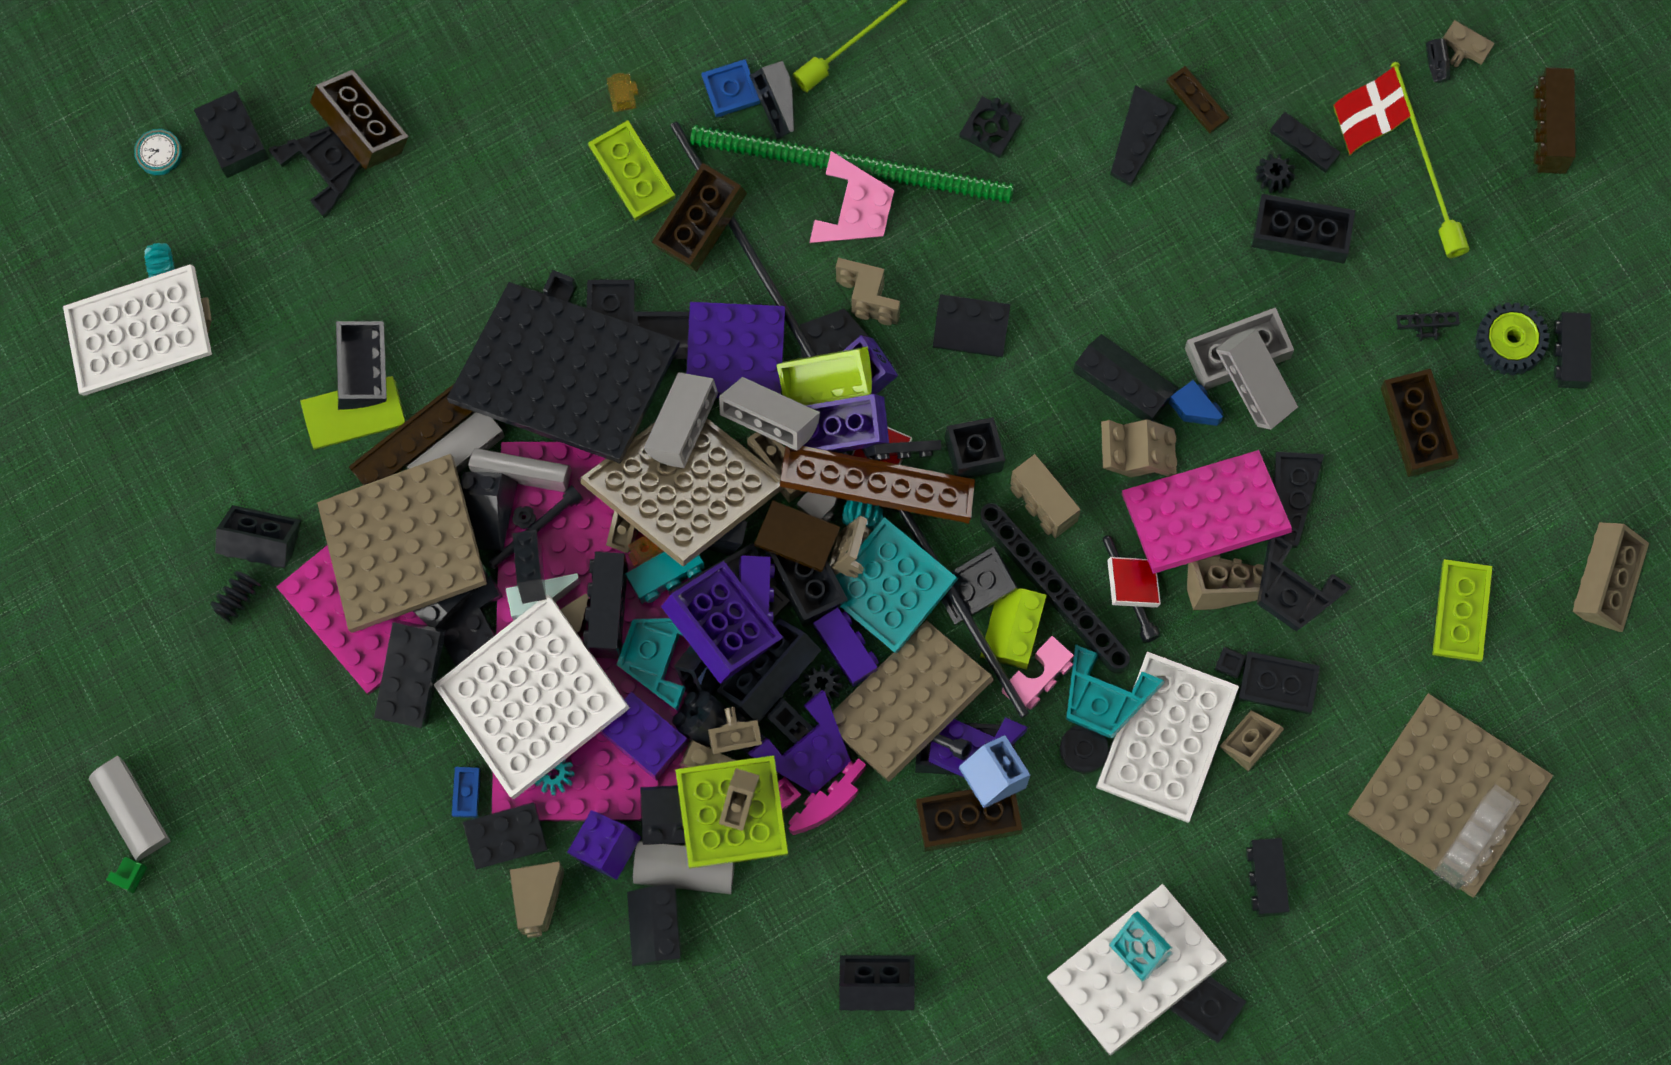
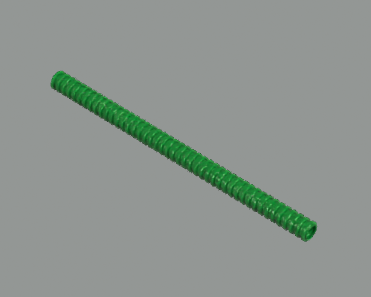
(872, 167)

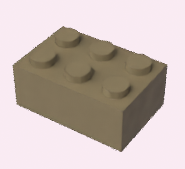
(1044, 497)

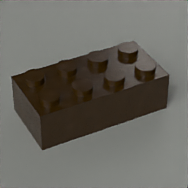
(359, 119)
(1555, 120)
(699, 217)
(1419, 422)
(961, 819)

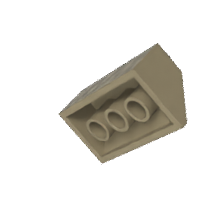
(1610, 576)

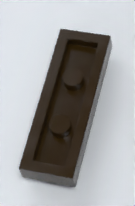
(1197, 99)

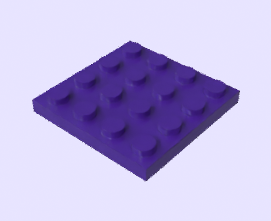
(736, 343)

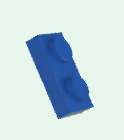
(466, 792)

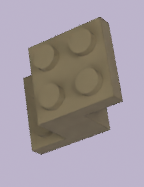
(867, 291)
(1138, 448)

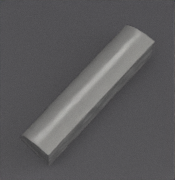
(1257, 378)
(769, 413)
(681, 419)
(475, 432)
(522, 469)
(128, 808)
(669, 865)

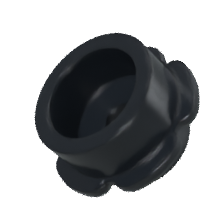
(528, 521)

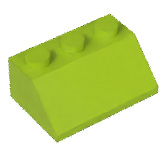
(1015, 627)

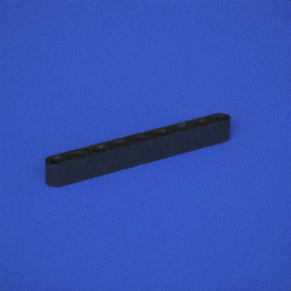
(1057, 599)

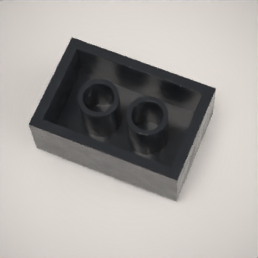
(231, 134)

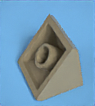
(1251, 739)

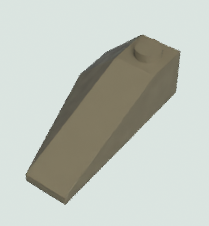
(1222, 582)

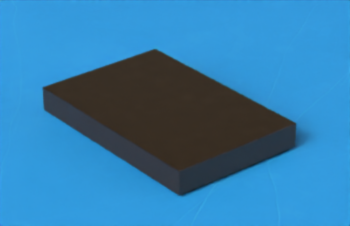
(797, 536)

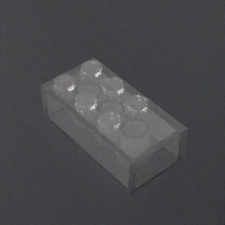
(1474, 840)

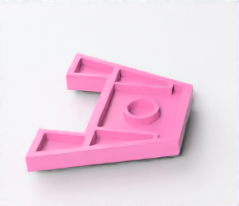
(863, 208)

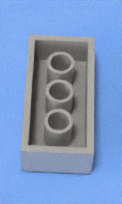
(1206, 361)

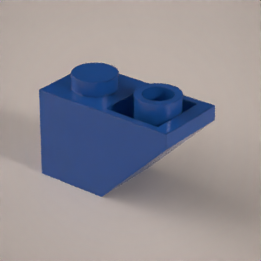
(1194, 406)

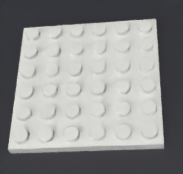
(531, 696)

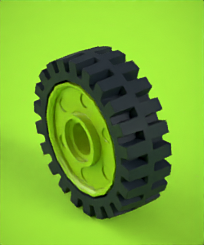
(1523, 325)

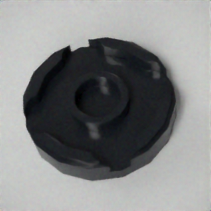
(1083, 749)

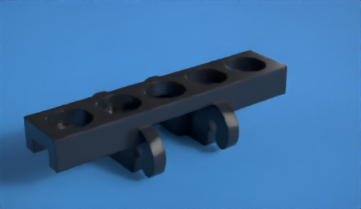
(1435, 323)

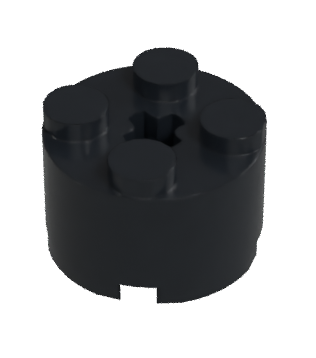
(697, 715)

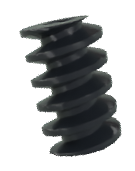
(234, 596)

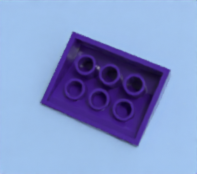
(721, 621)

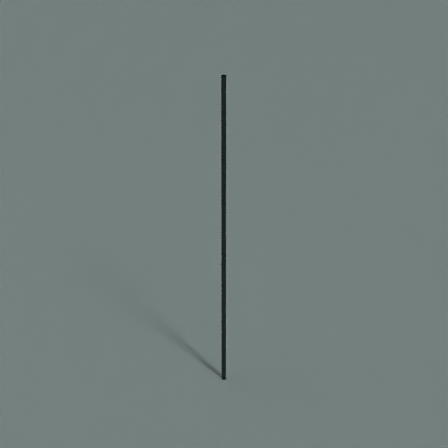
(907, 517)

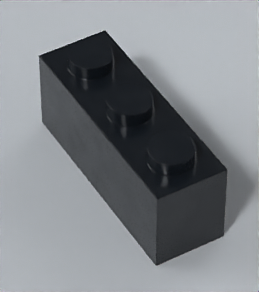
(1573, 350)
(529, 566)
(1268, 877)

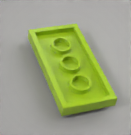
(631, 170)
(1462, 610)

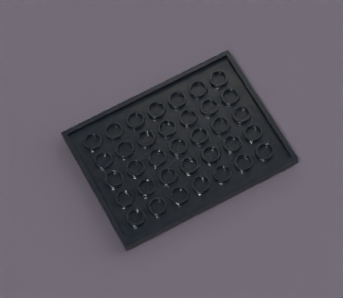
(564, 372)

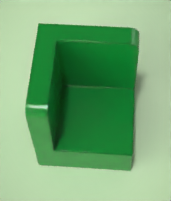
(127, 875)

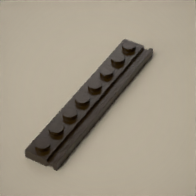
(410, 439)

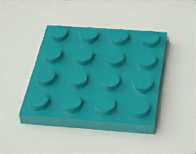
(896, 586)

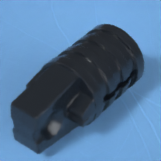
(1438, 60)

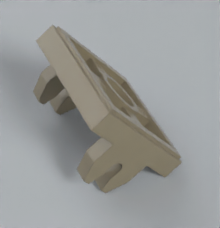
(849, 539)

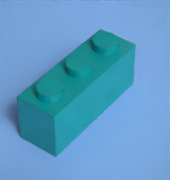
(661, 574)

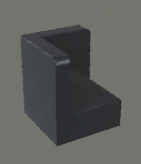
(560, 286)

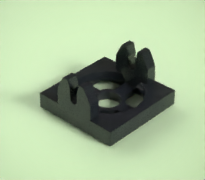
(984, 141)

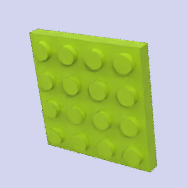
(702, 800)

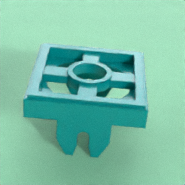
(1119, 945)

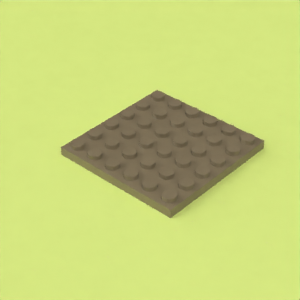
(689, 505)
(401, 543)
(1436, 782)

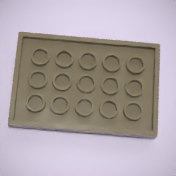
(909, 700)

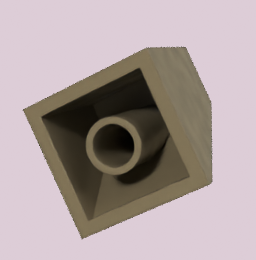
(535, 896)

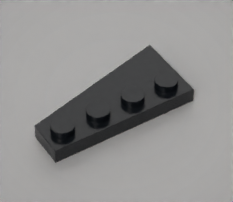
(1141, 131)
(1295, 485)

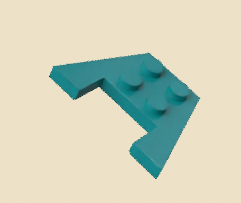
(648, 655)
(1103, 705)

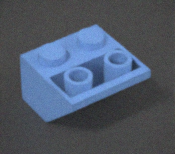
(995, 772)

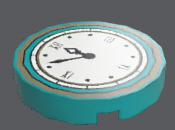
(158, 152)

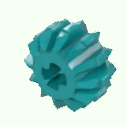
(158, 259)
(871, 512)
(560, 780)

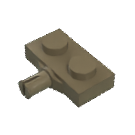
(1467, 44)
(734, 734)

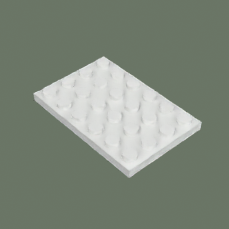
(137, 330)
(1170, 741)
(1112, 997)

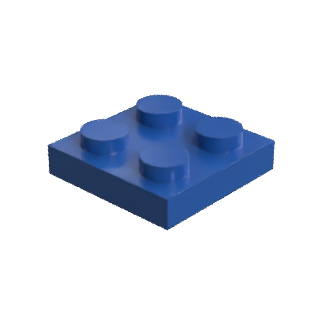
(730, 88)

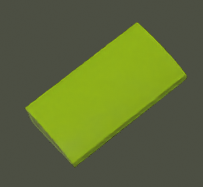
(827, 376)
(333, 426)

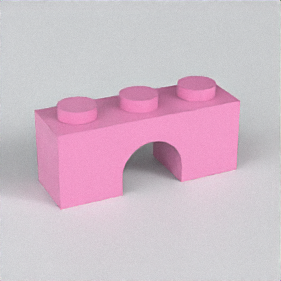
(1055, 660)

